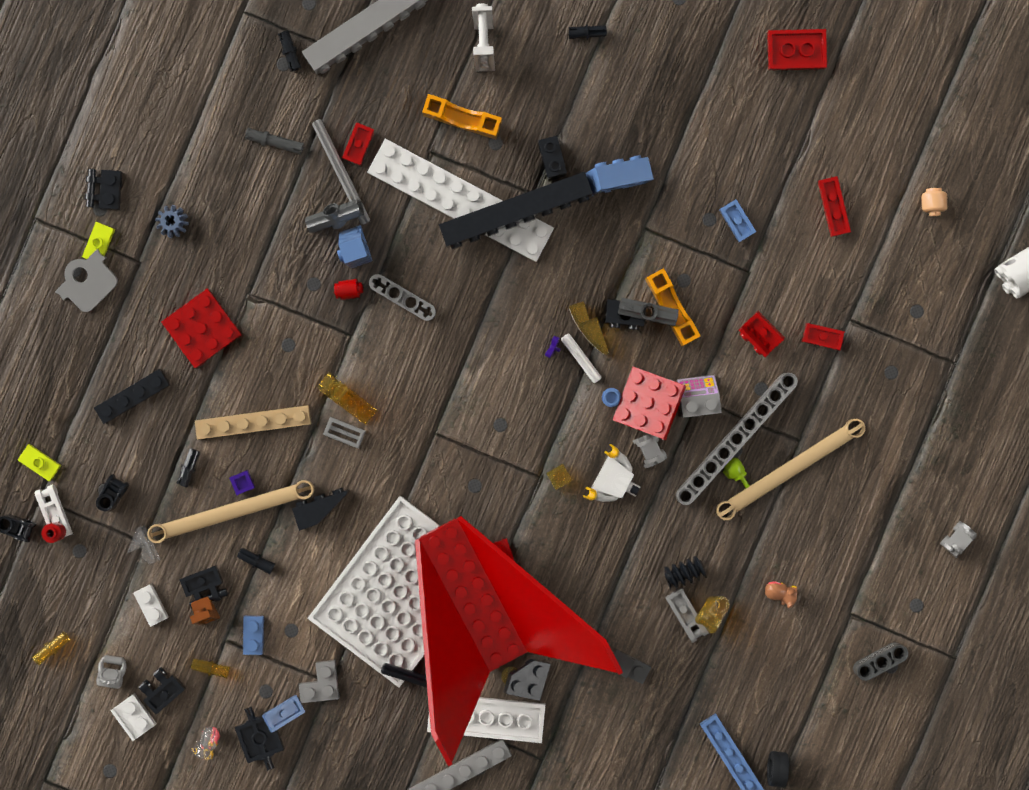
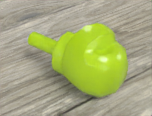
(735, 470)

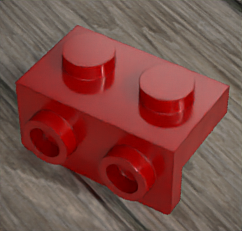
(761, 334)

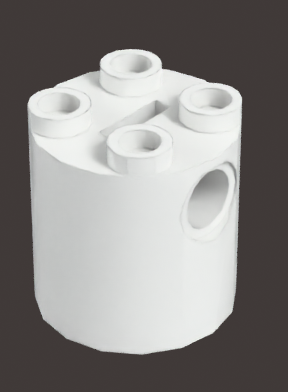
(1015, 274)

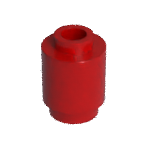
(348, 289)
(58, 529)

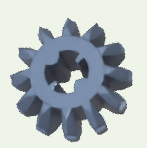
(166, 226)

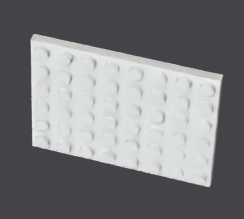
(377, 597)

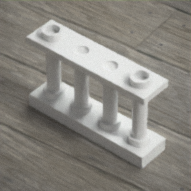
(483, 53)

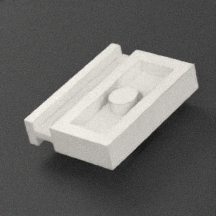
(133, 717)

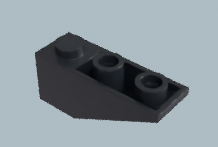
(314, 512)

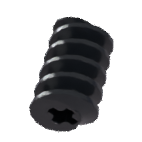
(684, 572)

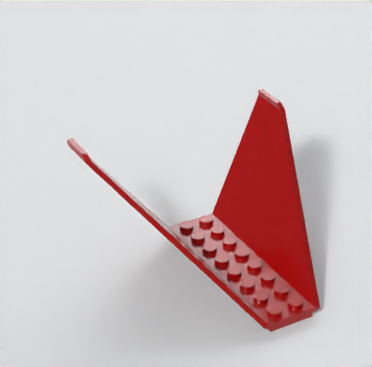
(481, 615)

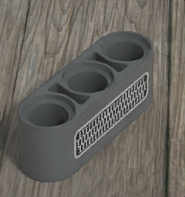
(889, 661)

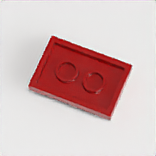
(797, 49)

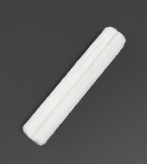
(581, 358)

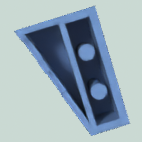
(619, 174)
(353, 247)

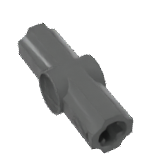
(334, 216)
(660, 313)

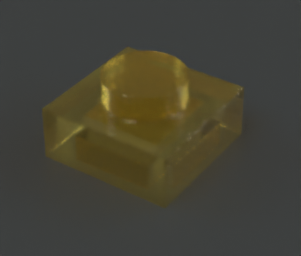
(559, 476)

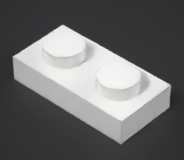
(151, 605)

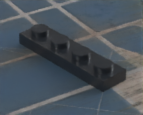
(132, 396)

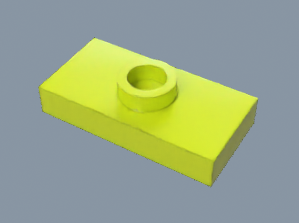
(99, 239)
(39, 462)

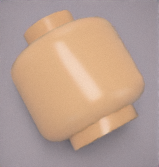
(934, 201)

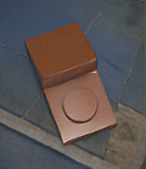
(203, 612)

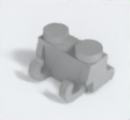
(650, 450)
(959, 540)

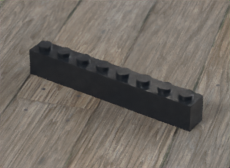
(516, 209)

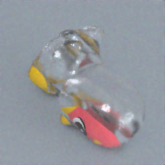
(208, 741)

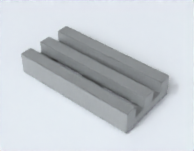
(359, 438)

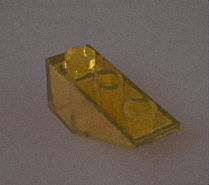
(346, 398)

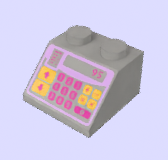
(700, 396)

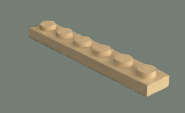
(253, 422)

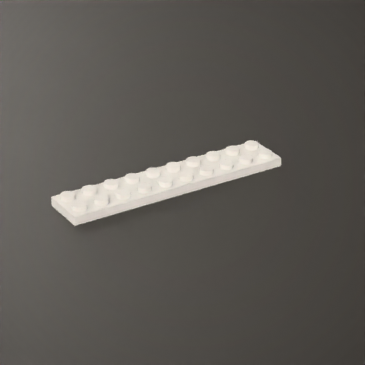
(452, 195)

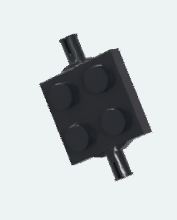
(257, 739)

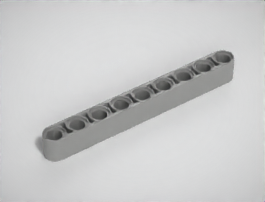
(745, 435)

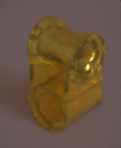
(710, 615)

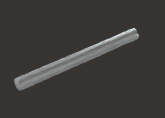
(338, 166)

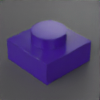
(242, 482)

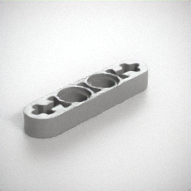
(401, 299)

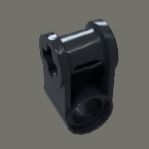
(112, 492)
(19, 527)

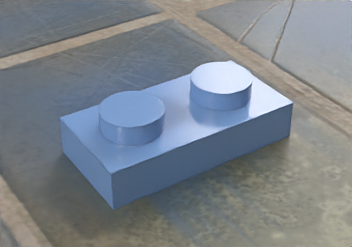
(737, 220)
(253, 635)
(283, 713)

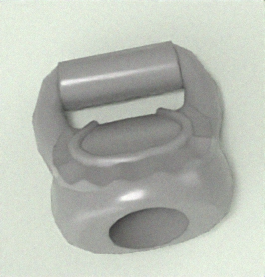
(111, 677)

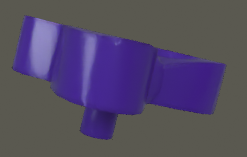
(555, 340)

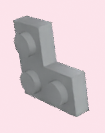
(325, 687)

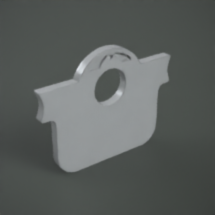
(94, 289)

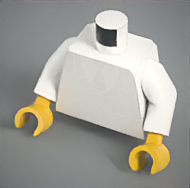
(613, 479)

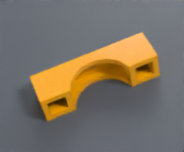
(460, 117)
(666, 296)

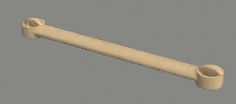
(790, 469)
(230, 511)

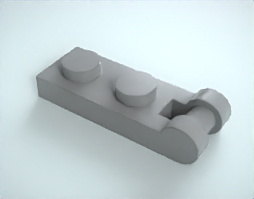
(685, 613)

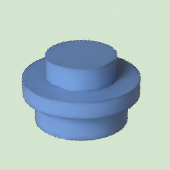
(611, 397)

